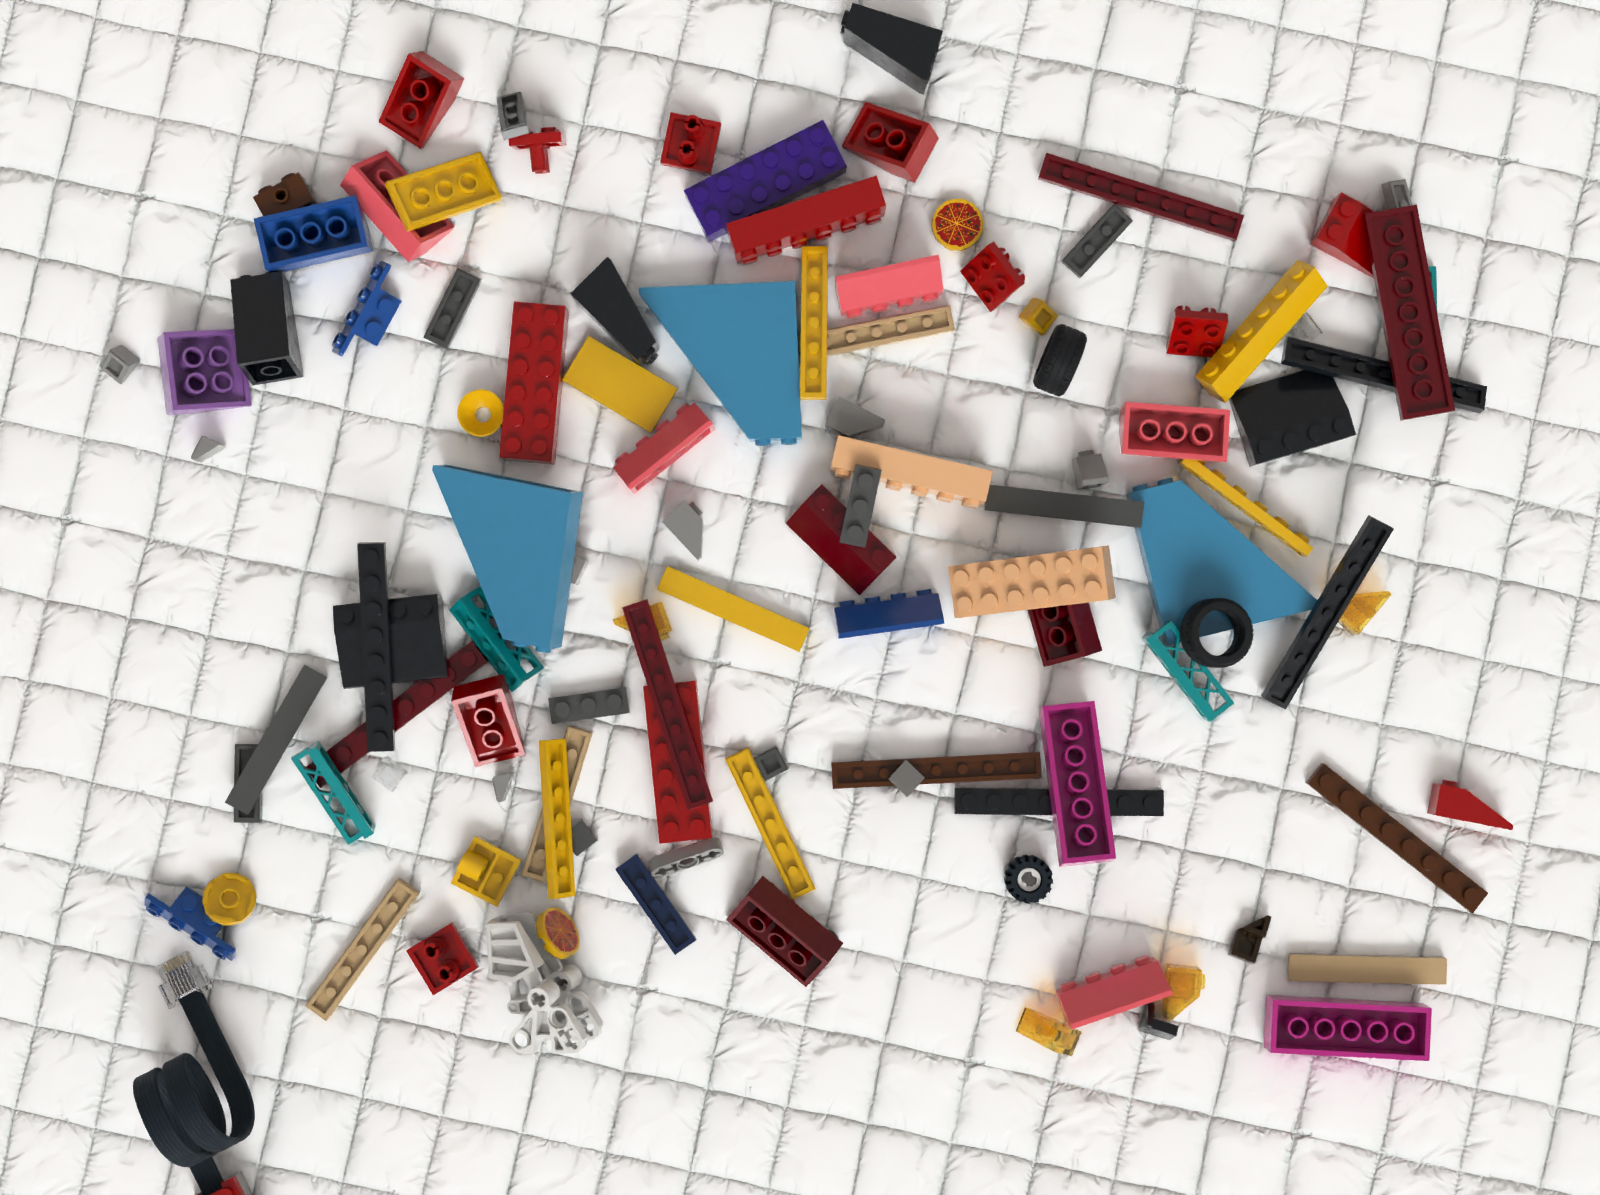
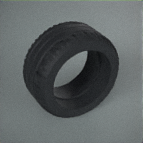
(1060, 360)
(1241, 625)

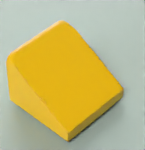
(1038, 316)

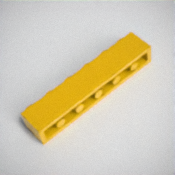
(1261, 331)

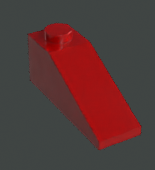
(1460, 804)

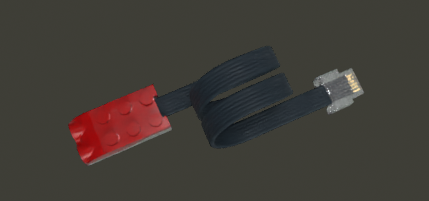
(179, 1099)

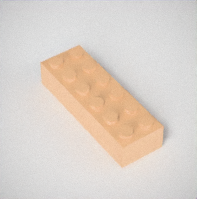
(914, 471)
(1032, 582)

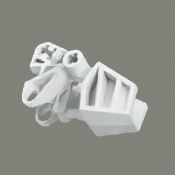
(517, 953)

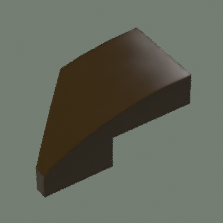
(1248, 940)

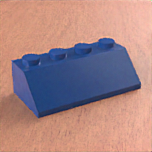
(313, 235)
(888, 615)

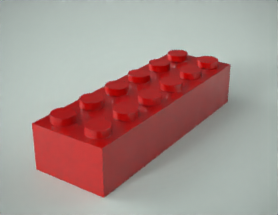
(806, 220)
(534, 383)
(673, 817)

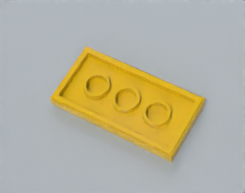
(443, 191)
(620, 384)

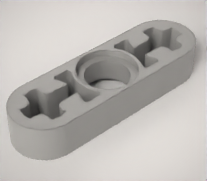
(686, 857)

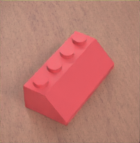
(368, 182)
(889, 285)
(1174, 431)
(664, 447)
(1113, 991)

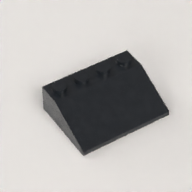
(1290, 416)
(415, 640)

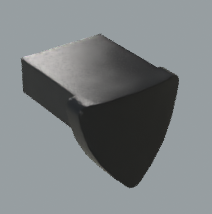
(1154, 1026)

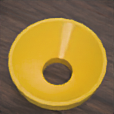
(471, 404)

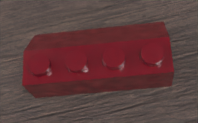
(820, 527)
(1064, 632)
(784, 931)

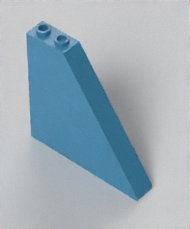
(742, 348)
(519, 546)
(1200, 556)

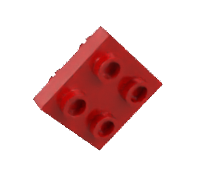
(690, 143)
(538, 145)
(993, 276)
(1196, 332)
(442, 958)

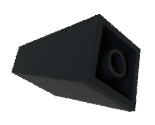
(893, 44)
(613, 309)
(265, 328)

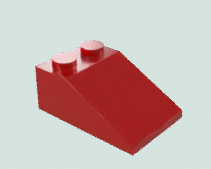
(420, 98)
(891, 141)
(1344, 233)
(488, 720)

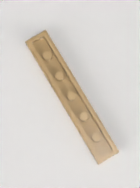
(888, 330)
(577, 746)
(362, 949)
(1367, 969)

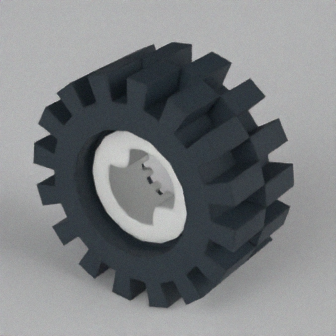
(1019, 888)

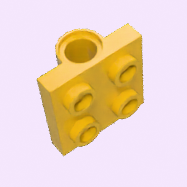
(486, 871)

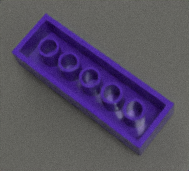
(766, 179)

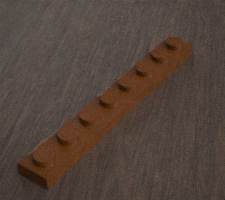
(939, 769)
(1397, 838)

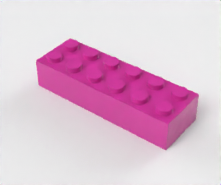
(1077, 784)
(1347, 1027)

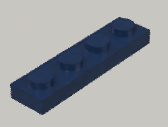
(656, 904)

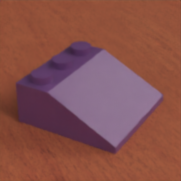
(201, 372)

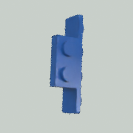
(371, 313)
(189, 915)

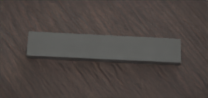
(1065, 506)
(276, 739)

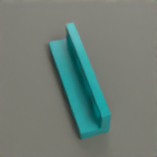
(490, 642)
(1181, 679)
(339, 790)

